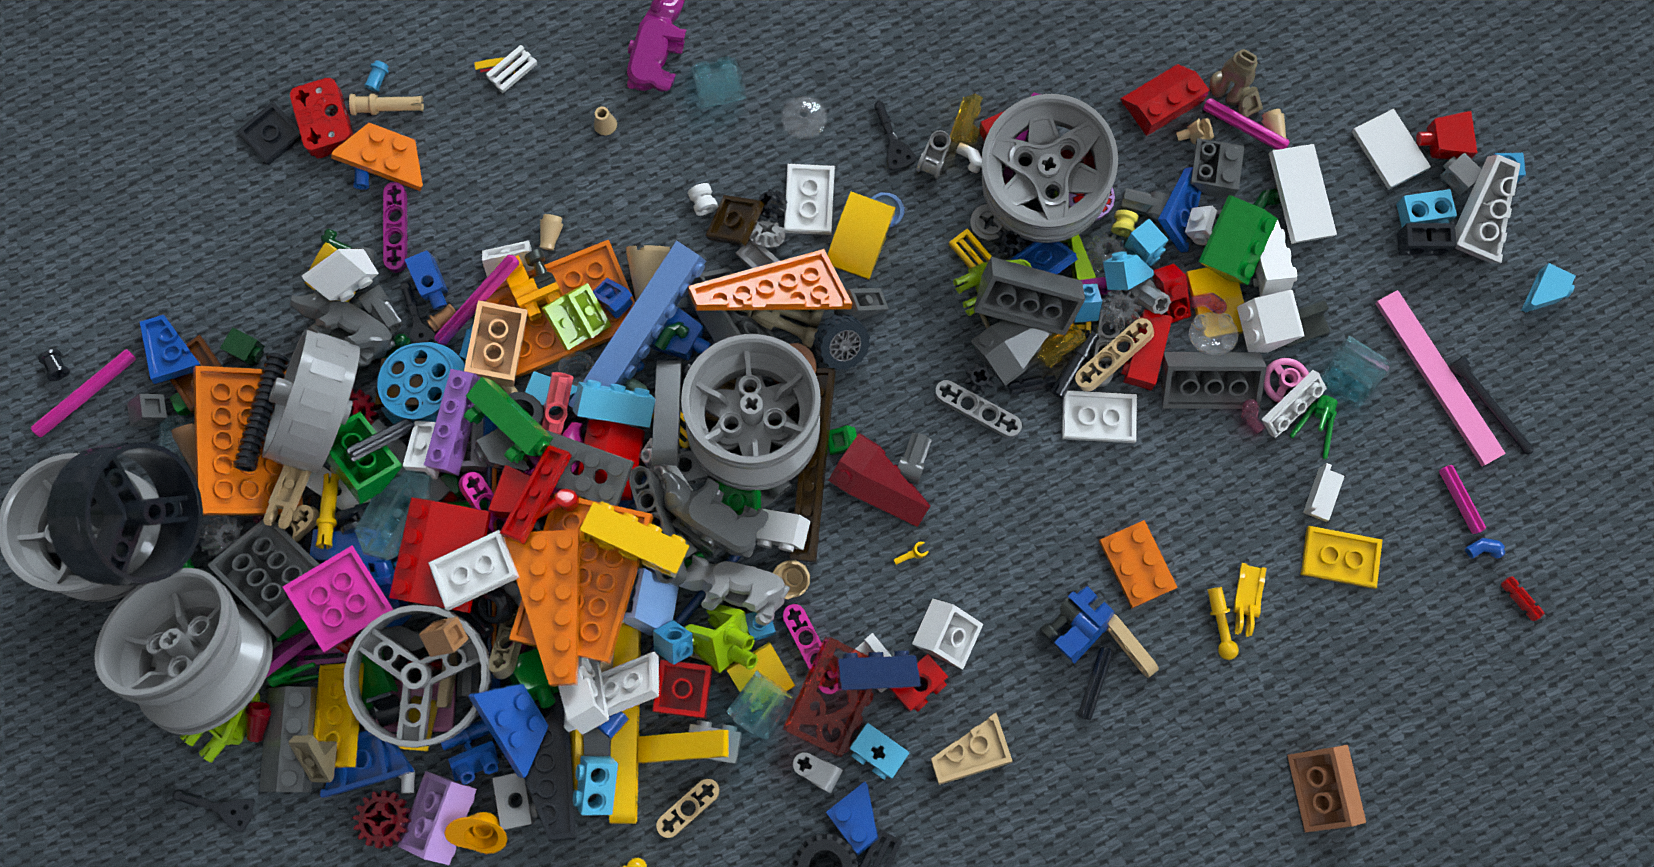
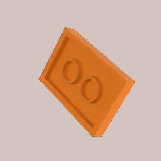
(1138, 564)

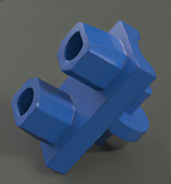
(472, 761)

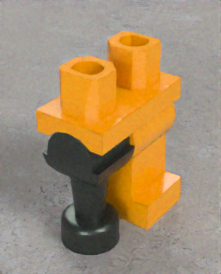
(534, 291)

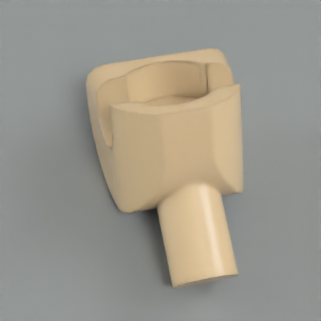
(1198, 129)

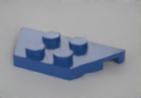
(513, 723)
(374, 763)

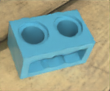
(1424, 206)
(1147, 243)
(602, 785)

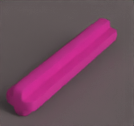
(1462, 499)

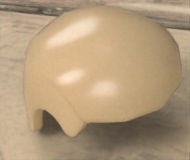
(795, 576)

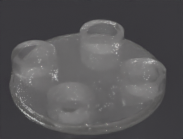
(1213, 333)

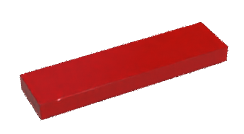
(535, 494)

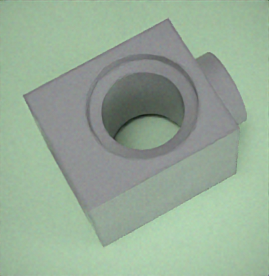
(1460, 173)

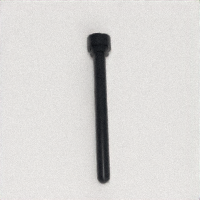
(1462, 368)

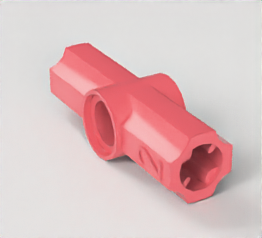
(557, 395)

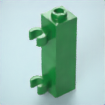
(509, 417)

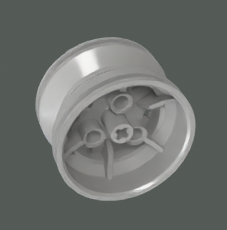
(1043, 148)
(747, 359)
(27, 540)
(184, 652)

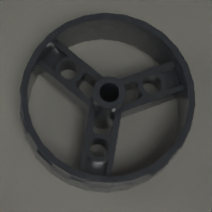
(123, 514)

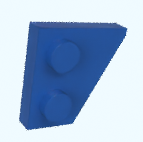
(856, 818)

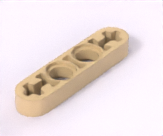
(1118, 358)

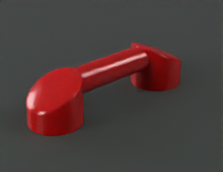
(565, 498)

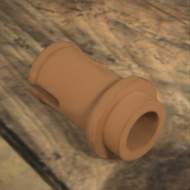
(439, 320)

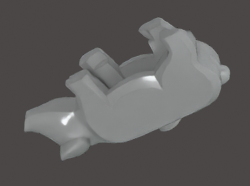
(737, 585)

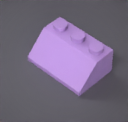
(434, 807)

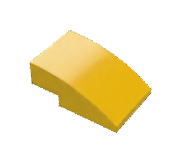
(860, 235)

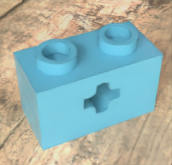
(894, 753)

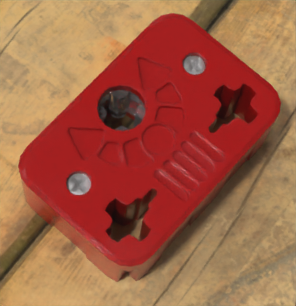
(317, 118)

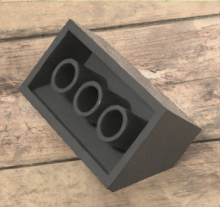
(1029, 296)
(726, 323)
(1210, 381)
(291, 716)

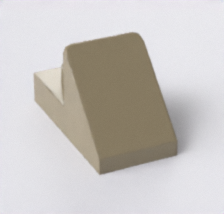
(315, 757)

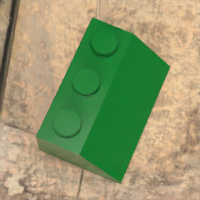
(1238, 240)
(368, 474)

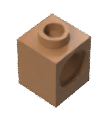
(444, 636)

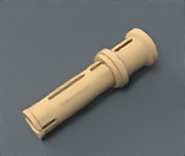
(374, 104)

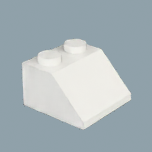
(342, 274)
(1270, 321)
(947, 633)

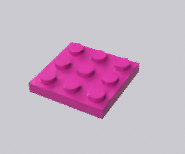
(337, 599)

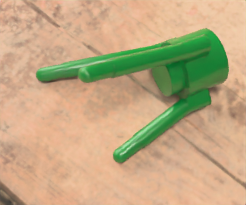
(1324, 410)
(285, 674)

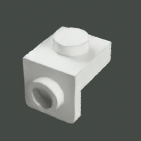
(1201, 224)

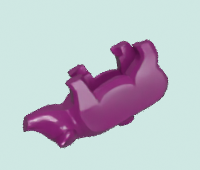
(652, 44)

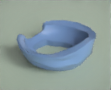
(892, 200)

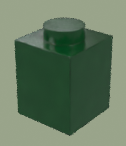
(243, 347)

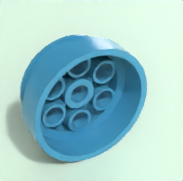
(438, 358)

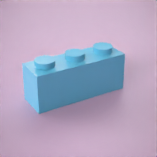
(614, 403)

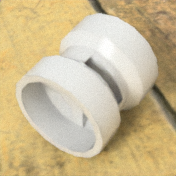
(702, 199)

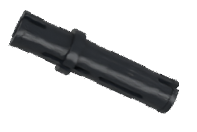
(1079, 356)

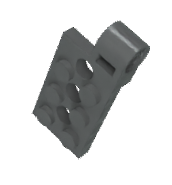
(593, 459)

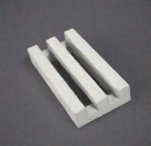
(507, 61)

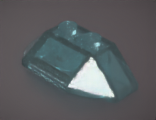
(385, 517)

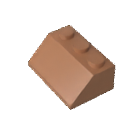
(1326, 789)

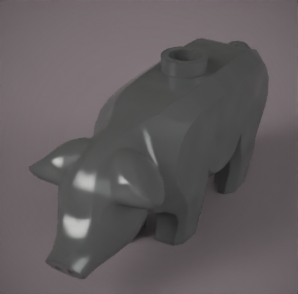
(346, 323)
(710, 519)

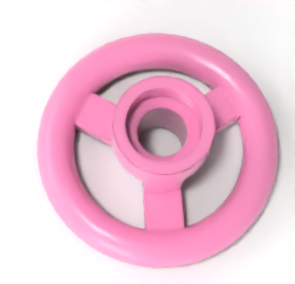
(1291, 373)

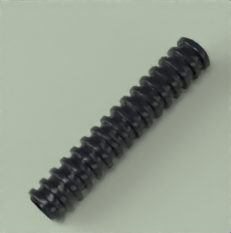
(260, 414)

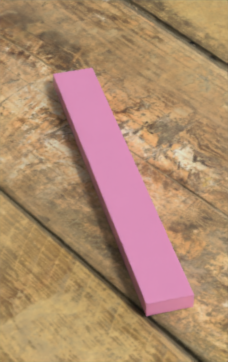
(1440, 378)

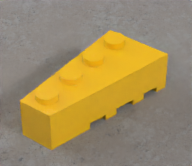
(634, 539)

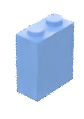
(650, 602)

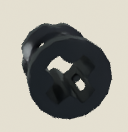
(53, 365)

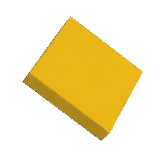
(767, 664)

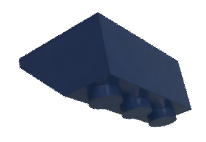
(877, 671)

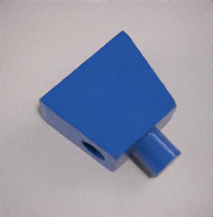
(423, 271)
(685, 346)

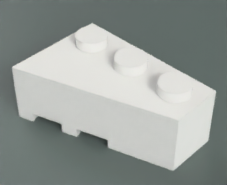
(1275, 266)

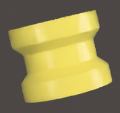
(1124, 222)

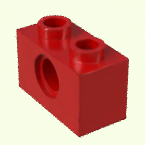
(934, 677)

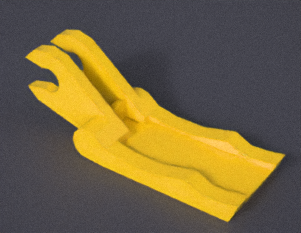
(1248, 597)

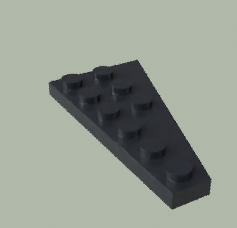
(551, 776)

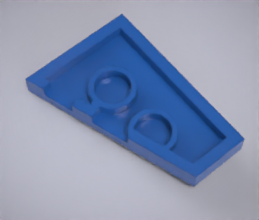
(1178, 210)
(165, 350)

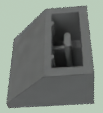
(1217, 168)

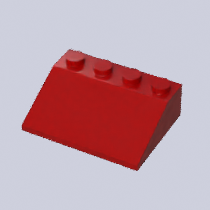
(428, 534)

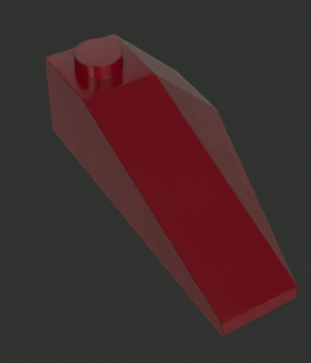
(873, 478)

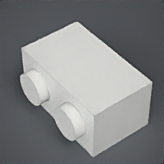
(783, 530)

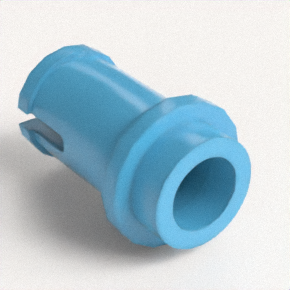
(376, 75)

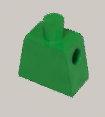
(531, 673)

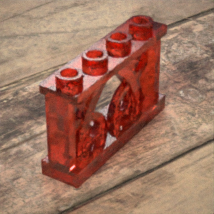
(801, 710)

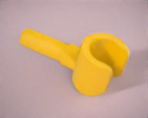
(911, 554)

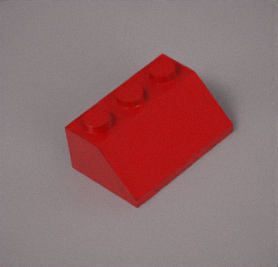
(1165, 98)
(618, 440)

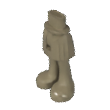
(1239, 70)
(772, 319)

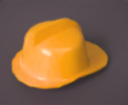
(477, 832)

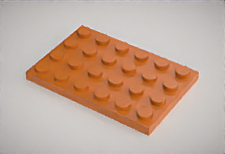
(540, 342)
(220, 412)
(603, 587)

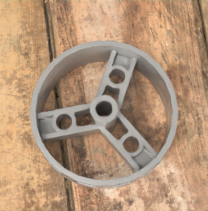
(311, 401)
(373, 641)

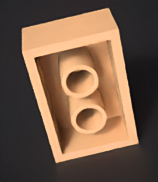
(496, 342)

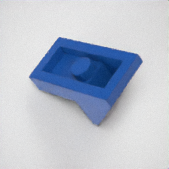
(613, 297)

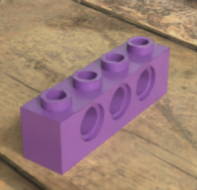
(451, 428)

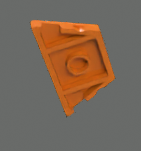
(382, 154)

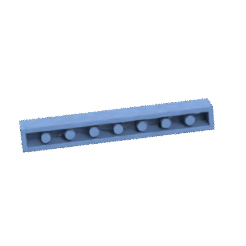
(647, 318)

